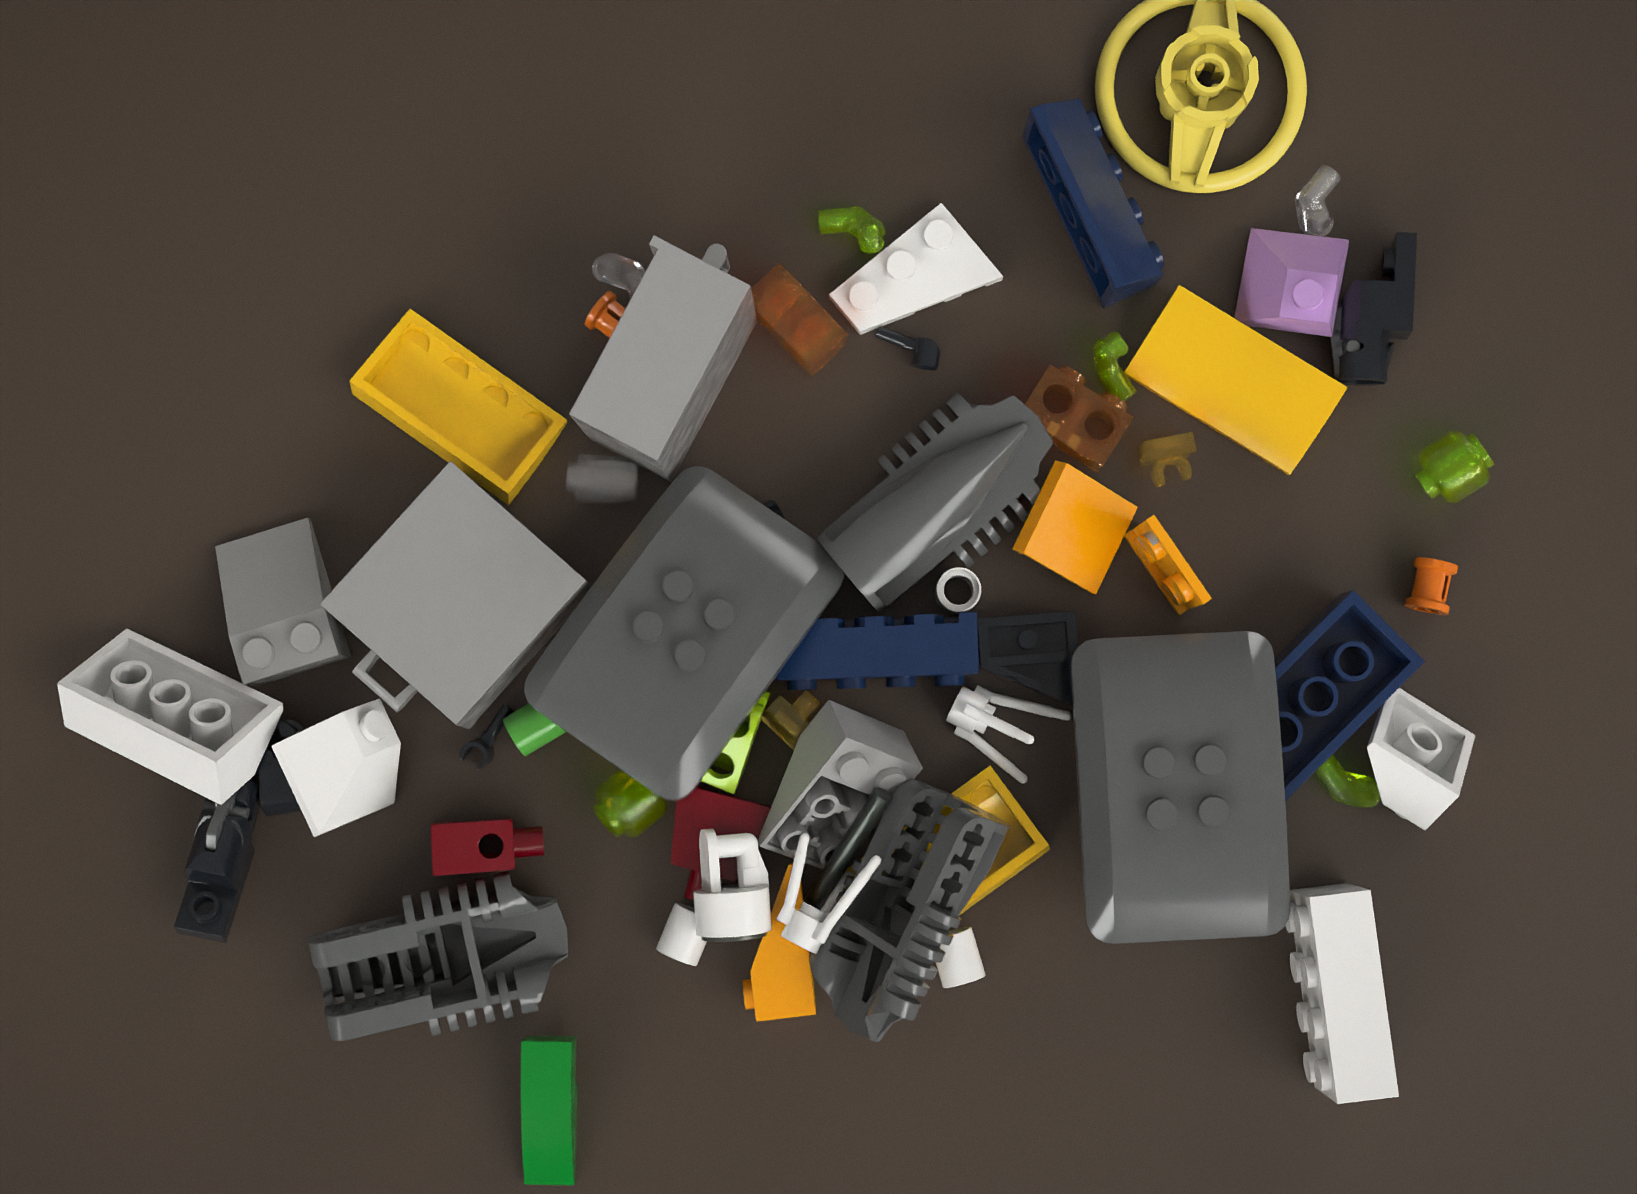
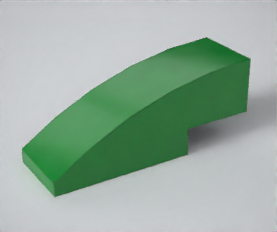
(548, 1109)

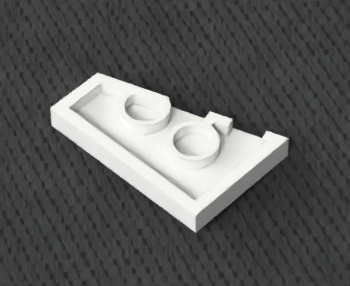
(917, 270)

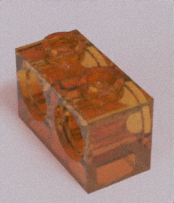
(797, 320)
(1068, 428)

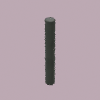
(848, 847)

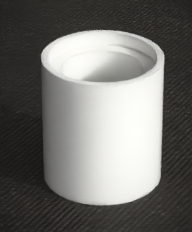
(966, 575)
(680, 936)
(962, 959)

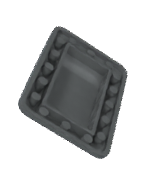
(683, 632)
(1180, 787)

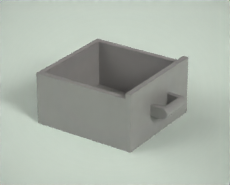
(667, 358)
(455, 599)

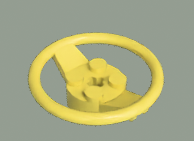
(1198, 111)

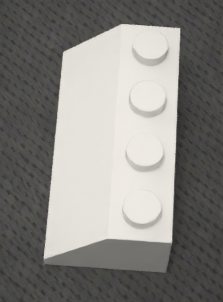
(170, 714)

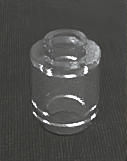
(603, 479)

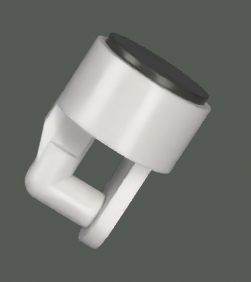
(734, 910)

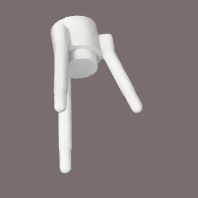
(974, 713)
(810, 925)

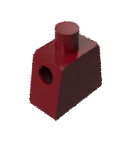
(713, 810)
(457, 845)

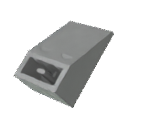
(832, 777)

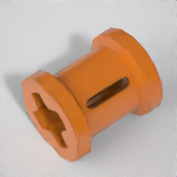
(605, 314)
(1431, 586)

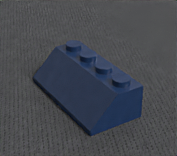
(1091, 200)

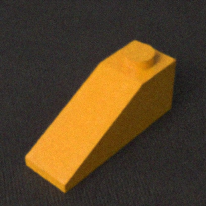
(781, 970)

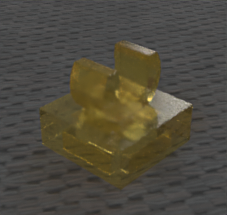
(1168, 451)
(790, 720)

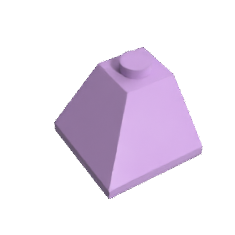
(1291, 282)

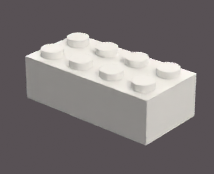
(1341, 993)

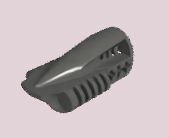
(940, 497)
(903, 913)
(440, 960)

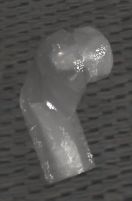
(1311, 205)
(618, 271)

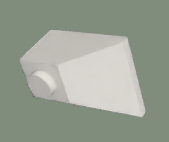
(1417, 758)
(342, 766)

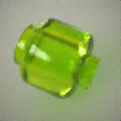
(1454, 467)
(627, 806)

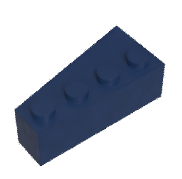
(885, 649)

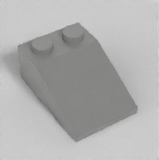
(273, 604)

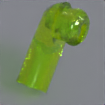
(857, 222)
(1108, 369)
(1348, 786)

